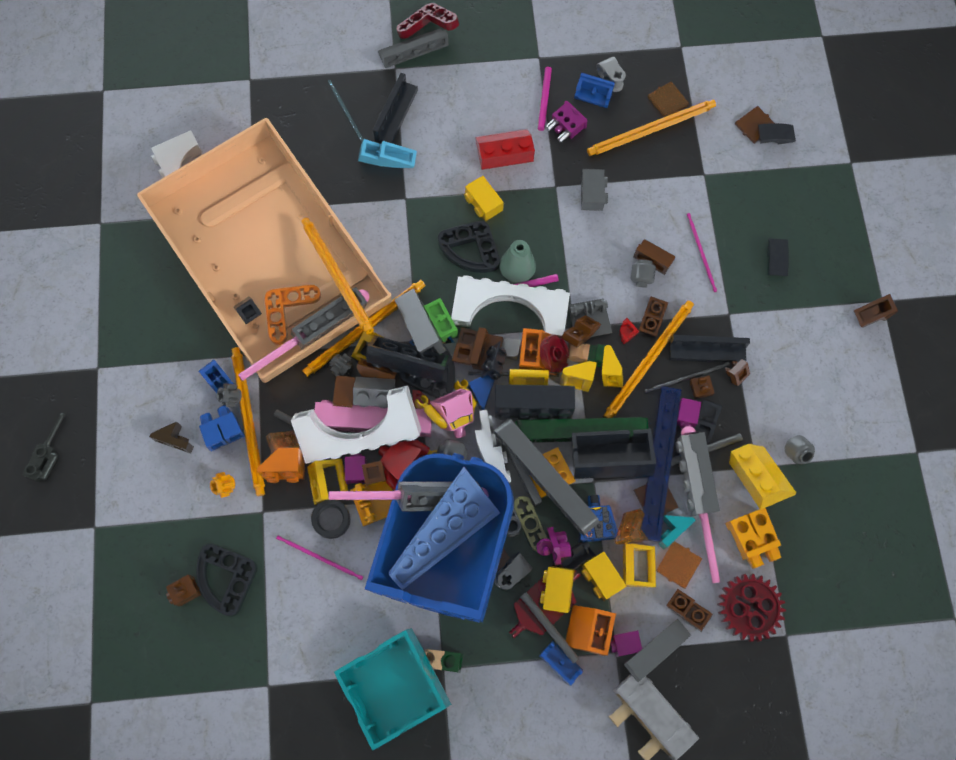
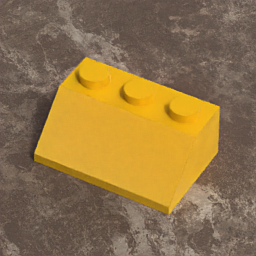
(760, 475)

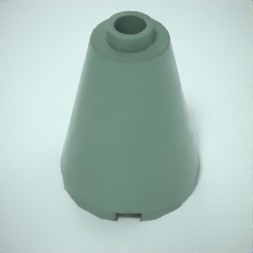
(518, 263)

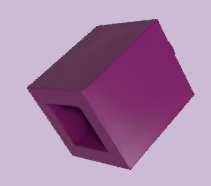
(688, 413)
(354, 470)
(625, 643)

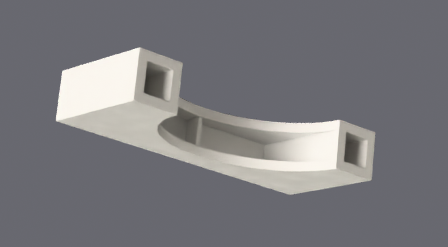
(175, 153)
(475, 294)
(322, 442)

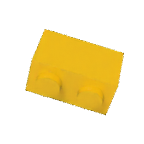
(483, 198)
(603, 576)
(558, 589)

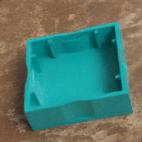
(392, 688)

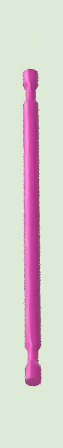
(701, 252)
(319, 557)

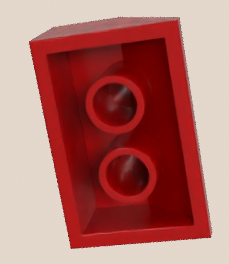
(505, 149)

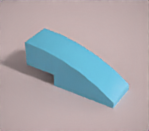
(386, 154)

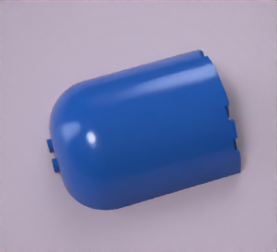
(463, 578)

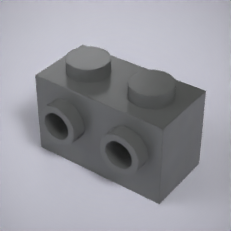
(593, 190)
(372, 391)

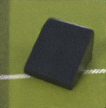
(247, 310)

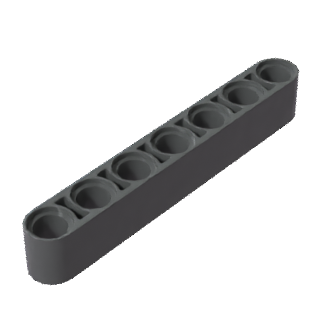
(546, 477)

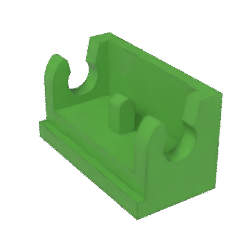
(441, 319)

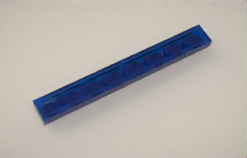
(663, 447)

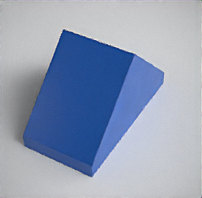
(214, 375)
(481, 390)

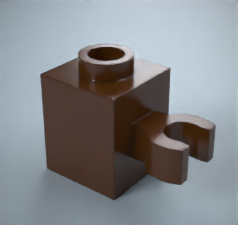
(183, 591)

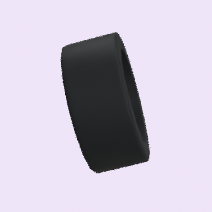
(316, 515)

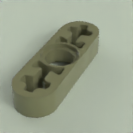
(529, 507)

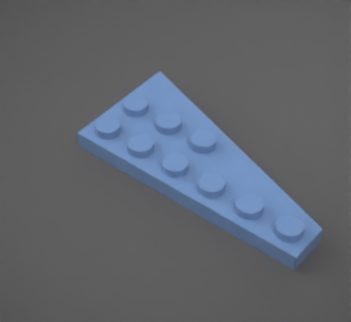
(452, 521)

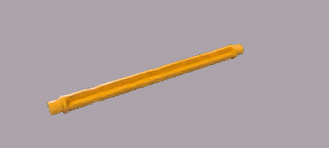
(651, 127)
(337, 276)
(356, 333)
(648, 360)
(248, 424)

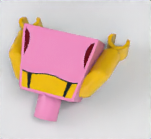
(451, 410)

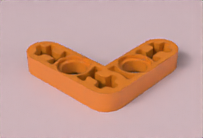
(283, 301)

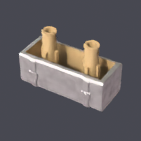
(656, 715)

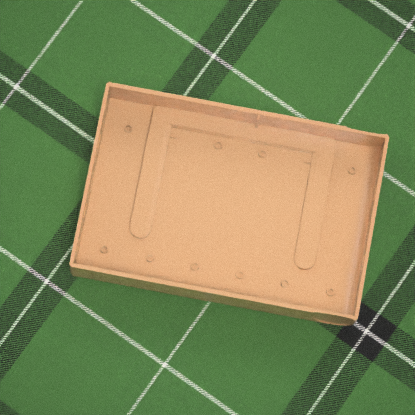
(242, 234)

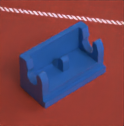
(594, 90)
(561, 663)

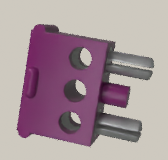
(567, 120)

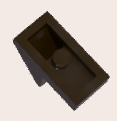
(170, 436)

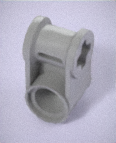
(611, 71)

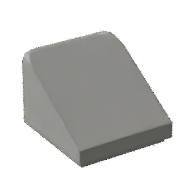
(512, 348)

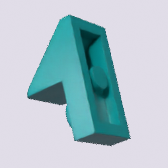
(678, 525)

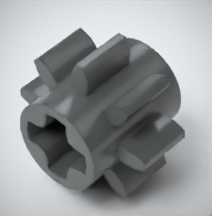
(341, 365)
(229, 395)

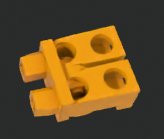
(754, 536)

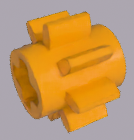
(222, 484)

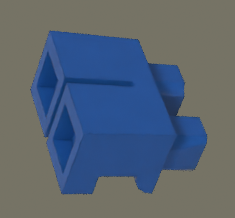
(213, 434)

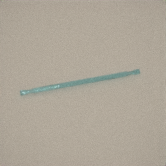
(346, 111)

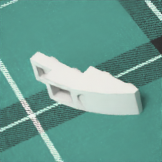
(485, 443)

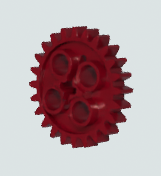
(742, 622)

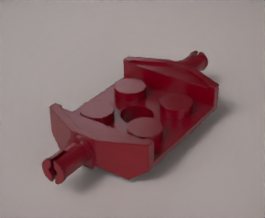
(527, 619)

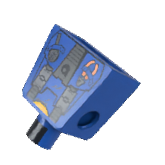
(606, 528)

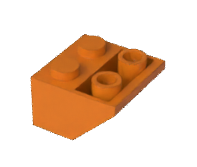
(530, 349)
(283, 465)
(590, 630)

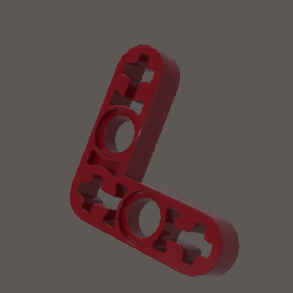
(428, 13)

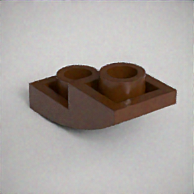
(653, 316)
(689, 610)

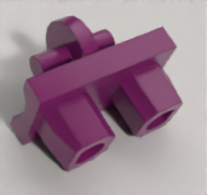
(556, 545)

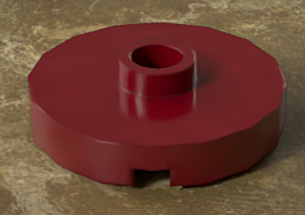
(554, 354)

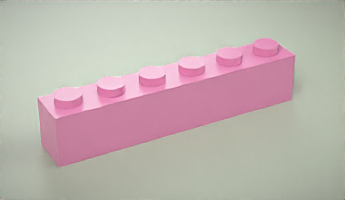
(361, 418)

